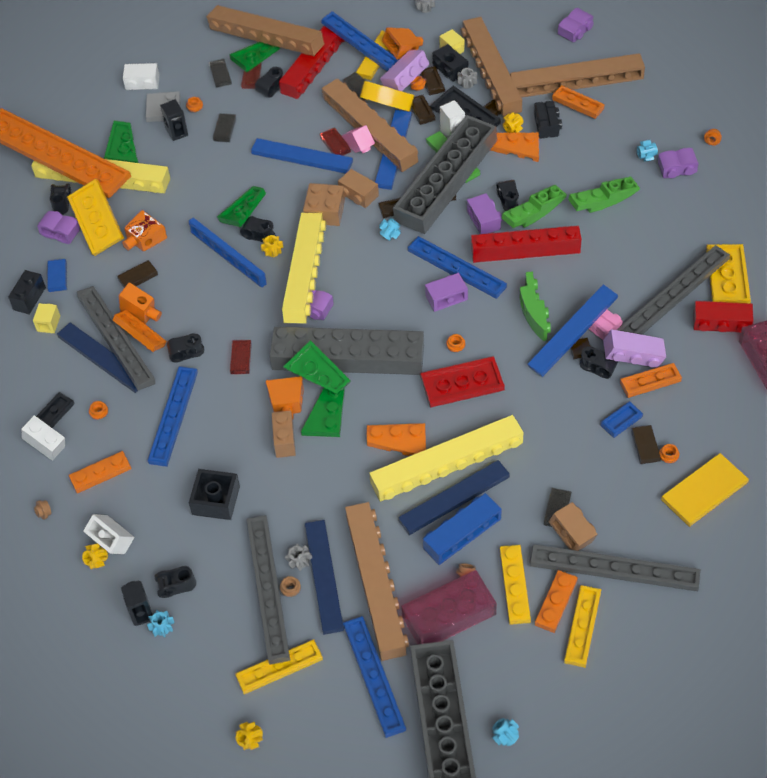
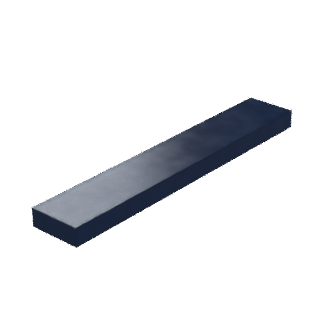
(95, 353)
(453, 497)
(324, 577)

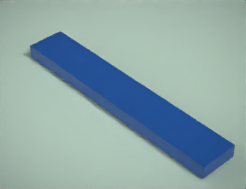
(359, 41)
(302, 155)
(388, 170)
(227, 252)
(454, 265)
(572, 330)
(172, 416)
(374, 677)

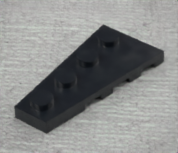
(467, 104)

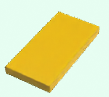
(95, 217)
(731, 279)
(704, 489)

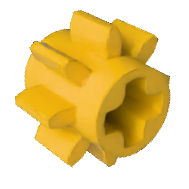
(513, 123)
(272, 246)
(94, 556)
(249, 735)

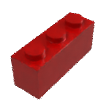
(722, 316)

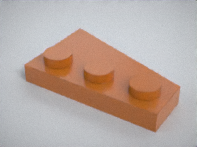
(518, 143)
(398, 437)

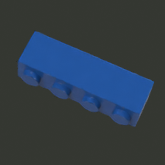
(461, 528)

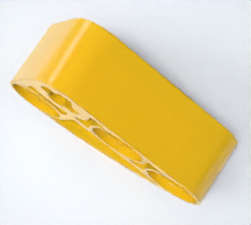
(386, 96)

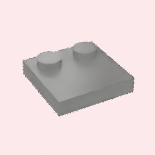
(154, 100)

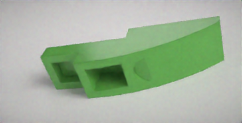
(605, 196)
(536, 208)
(534, 308)

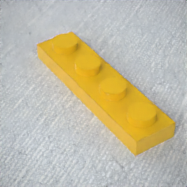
(515, 585)

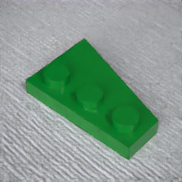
(252, 55)
(121, 143)
(242, 208)
(318, 369)
(326, 416)

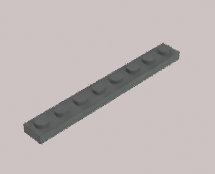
(676, 291)
(116, 338)
(615, 567)
(268, 590)

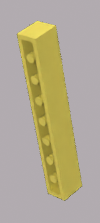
(143, 176)
(304, 268)
(446, 458)

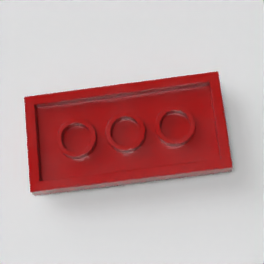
(462, 381)

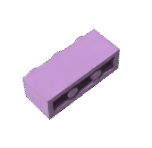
(405, 70)
(634, 348)

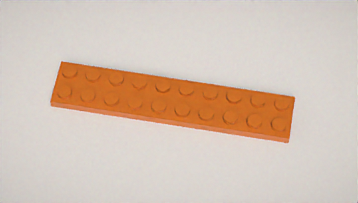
(59, 154)

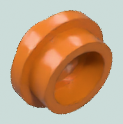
(418, 83)
(194, 104)
(713, 133)
(455, 339)
(98, 406)
(669, 449)

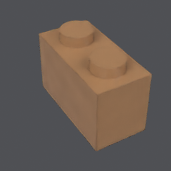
(359, 188)
(283, 434)
(573, 527)

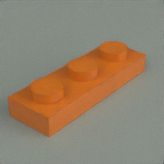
(578, 102)
(139, 330)
(650, 380)
(99, 472)
(556, 601)

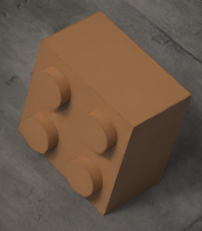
(326, 200)

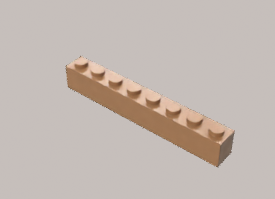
(265, 30)
(491, 66)
(579, 75)
(359, 114)
(375, 581)

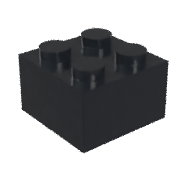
(214, 494)

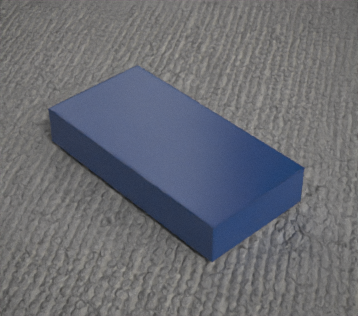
(57, 275)
(621, 419)

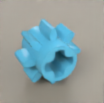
(647, 150)
(390, 229)
(165, 627)
(505, 732)

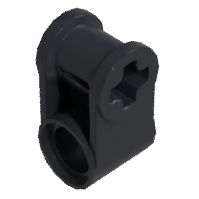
(269, 83)
(508, 194)
(59, 198)
(257, 229)
(183, 347)
(597, 362)
(173, 581)

